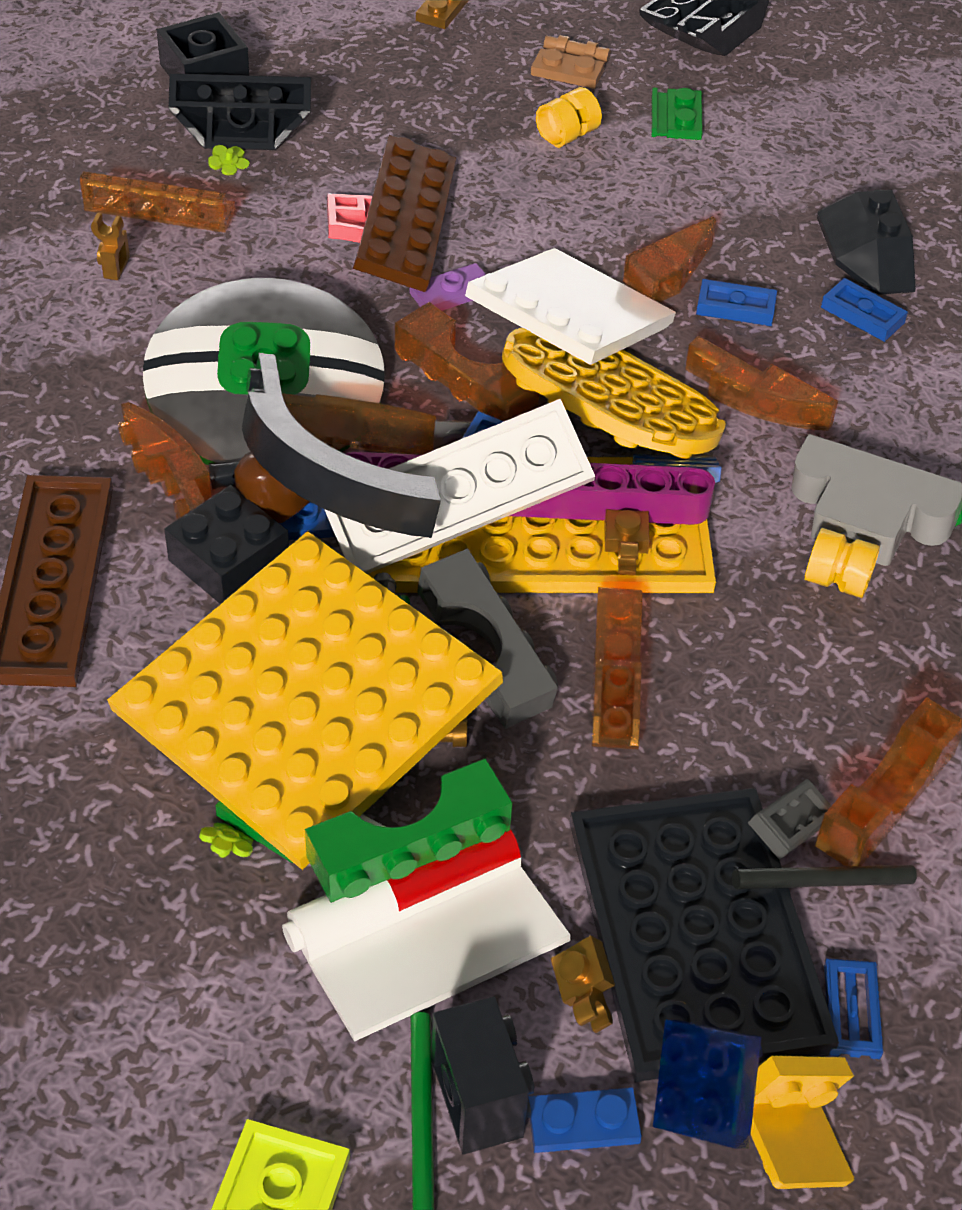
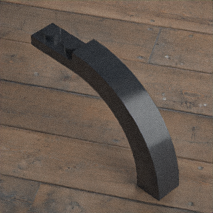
(325, 475)

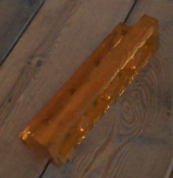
(156, 202)

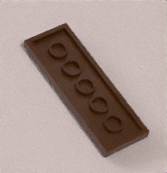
(405, 213)
(51, 579)

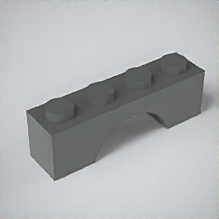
(461, 595)

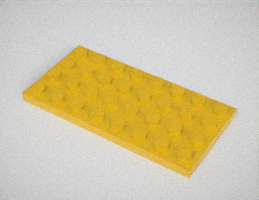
(571, 556)

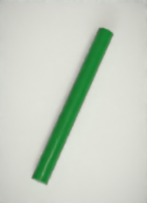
(422, 1112)

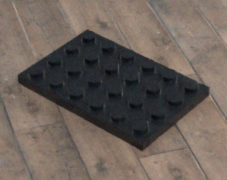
(687, 938)

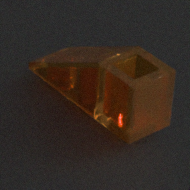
(669, 263)

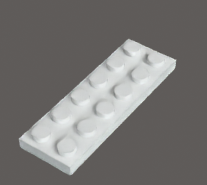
(479, 483)

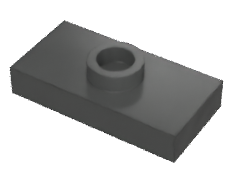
(791, 819)

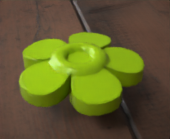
(227, 159)
(226, 839)

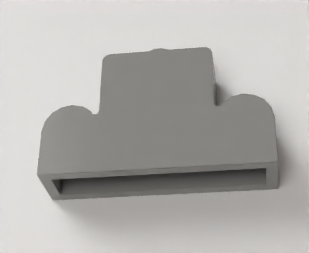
(874, 497)

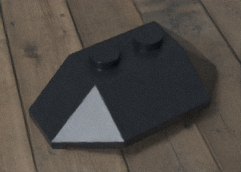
(240, 108)
(871, 240)

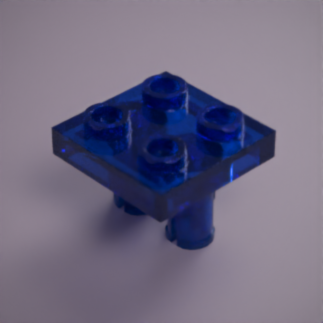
(707, 1083)

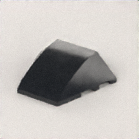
(707, 24)

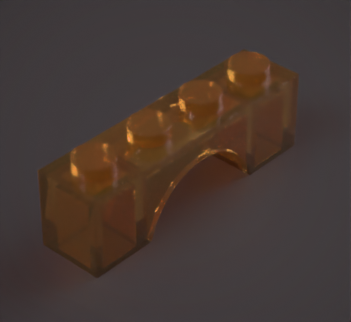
(429, 342)
(869, 812)

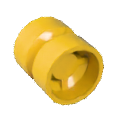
(568, 117)
(842, 562)

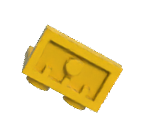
(791, 1125)

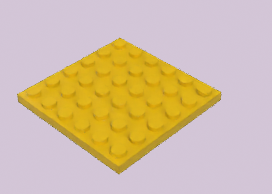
(305, 694)

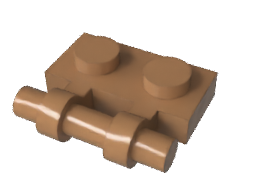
(558, 64)

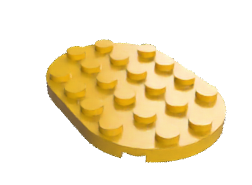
(617, 396)

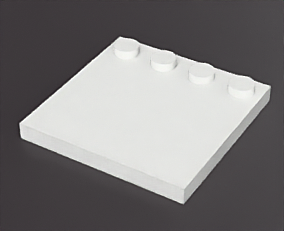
(570, 305)

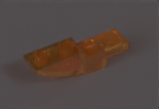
(766, 394)
(363, 424)
(165, 458)
(617, 669)

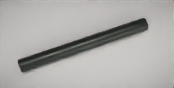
(823, 876)

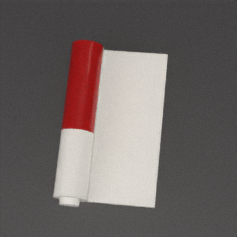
(424, 935)

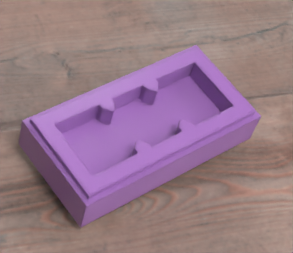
(448, 288)

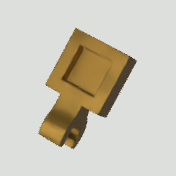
(114, 249)
(628, 535)
(582, 978)

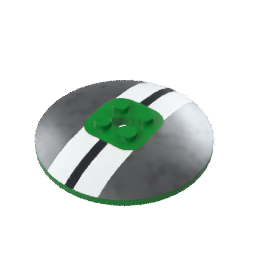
(209, 342)

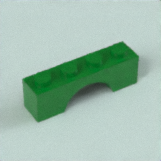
(357, 854)

